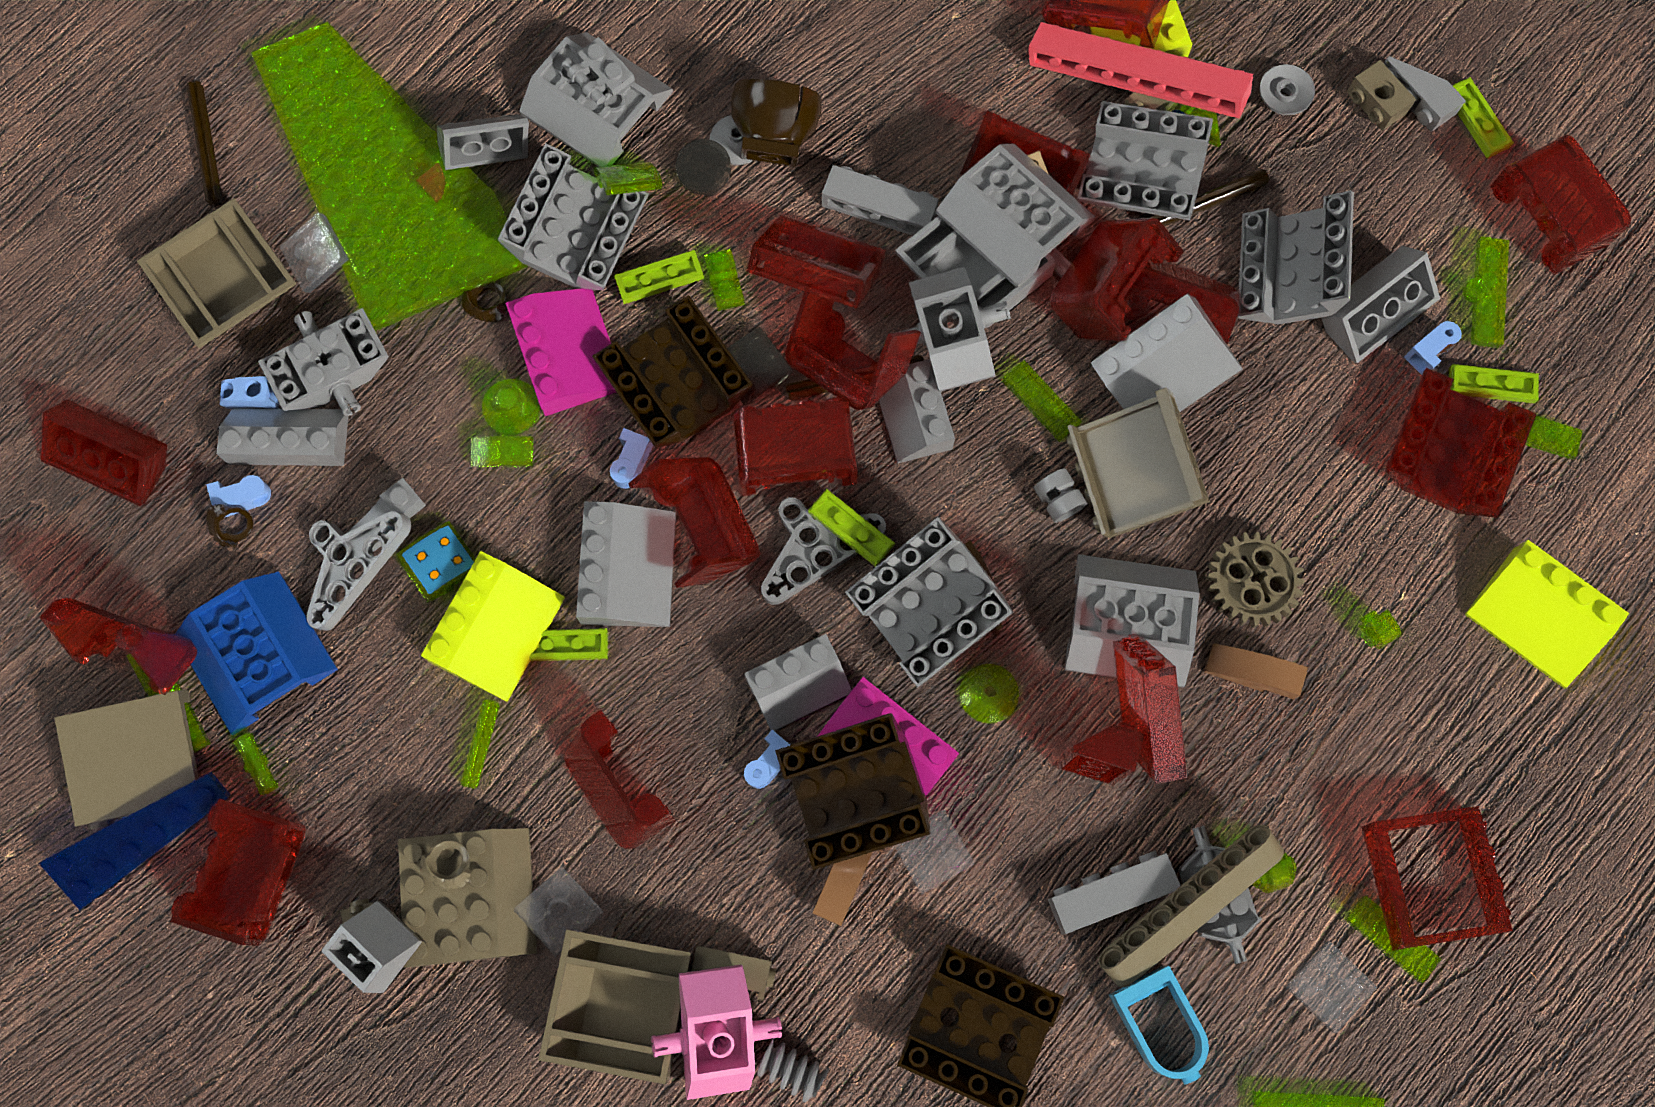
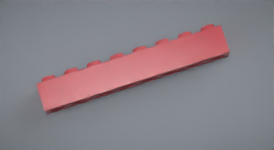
(1141, 70)

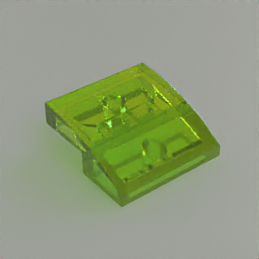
(628, 177)

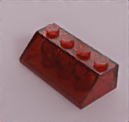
(102, 451)
(1106, 755)

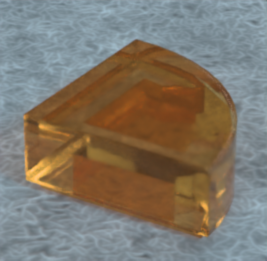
(433, 182)

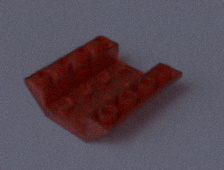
(1458, 448)

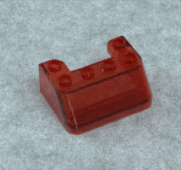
(1170, 283)

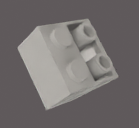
(372, 948)

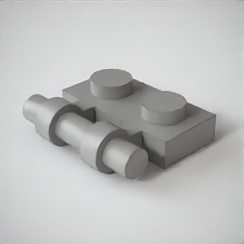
(604, 65)

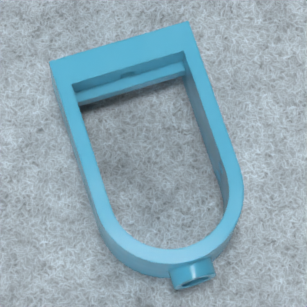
(1141, 989)

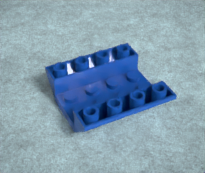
(254, 648)

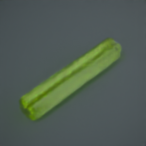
(480, 744)

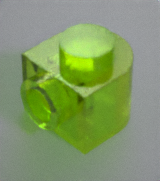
(1379, 629)

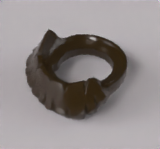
(492, 314)
(216, 514)

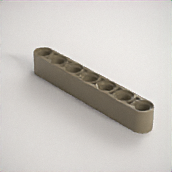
(1191, 905)

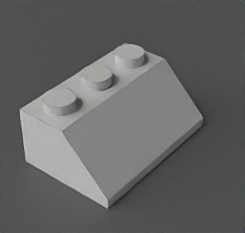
(483, 141)
(917, 415)
(798, 683)

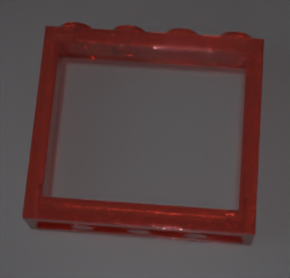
(813, 275)
(1151, 704)
(1390, 889)

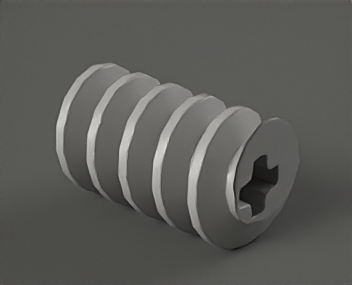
(792, 1071)

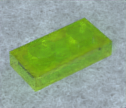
(1554, 438)

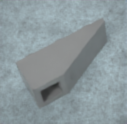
(1434, 96)

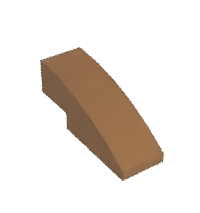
(1256, 670)
(840, 889)

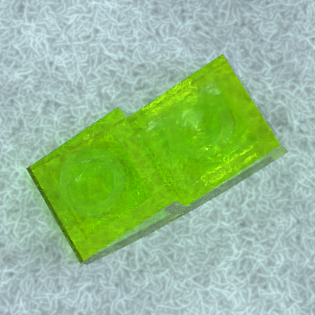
(724, 280)
(502, 451)

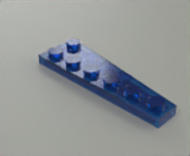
(112, 852)

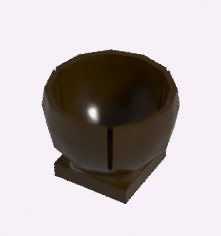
(769, 121)

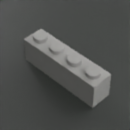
(878, 200)
(1114, 893)

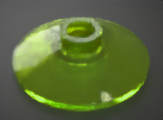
(978, 704)

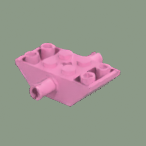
(719, 1007)

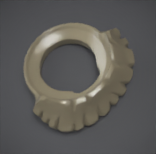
(456, 879)

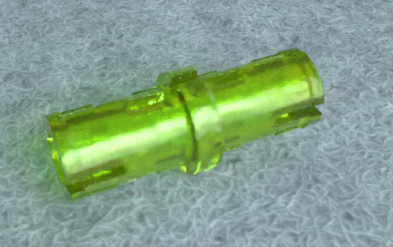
(256, 764)

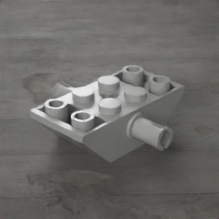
(958, 353)
(325, 363)

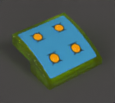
(437, 561)

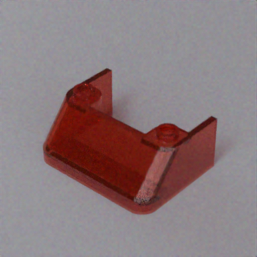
(838, 367)
(708, 513)

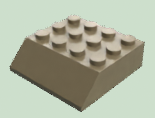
(216, 273)
(473, 919)
(611, 1003)

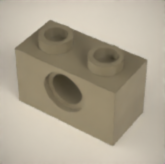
(1380, 81)

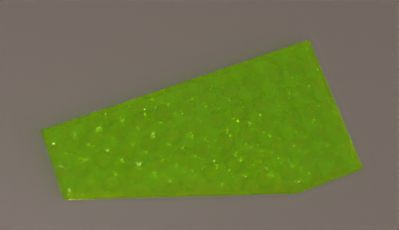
(362, 166)

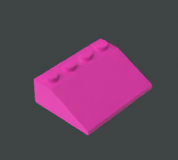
(557, 342)
(928, 750)

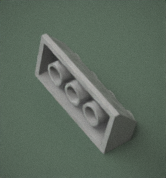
(1383, 302)
(283, 437)

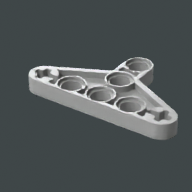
(803, 554)
(340, 573)

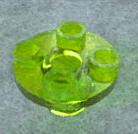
(511, 407)

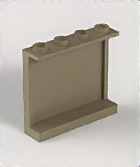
(1137, 465)
(125, 756)

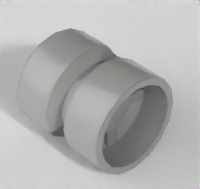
(1063, 505)

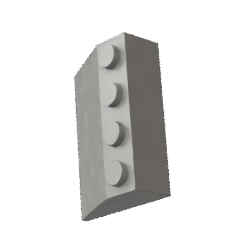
(1170, 351)
(625, 565)

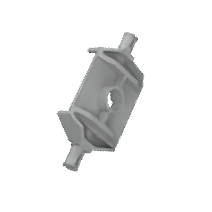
(1237, 917)

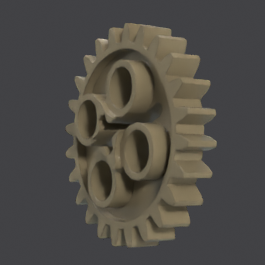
(1278, 568)

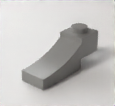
(397, 498)

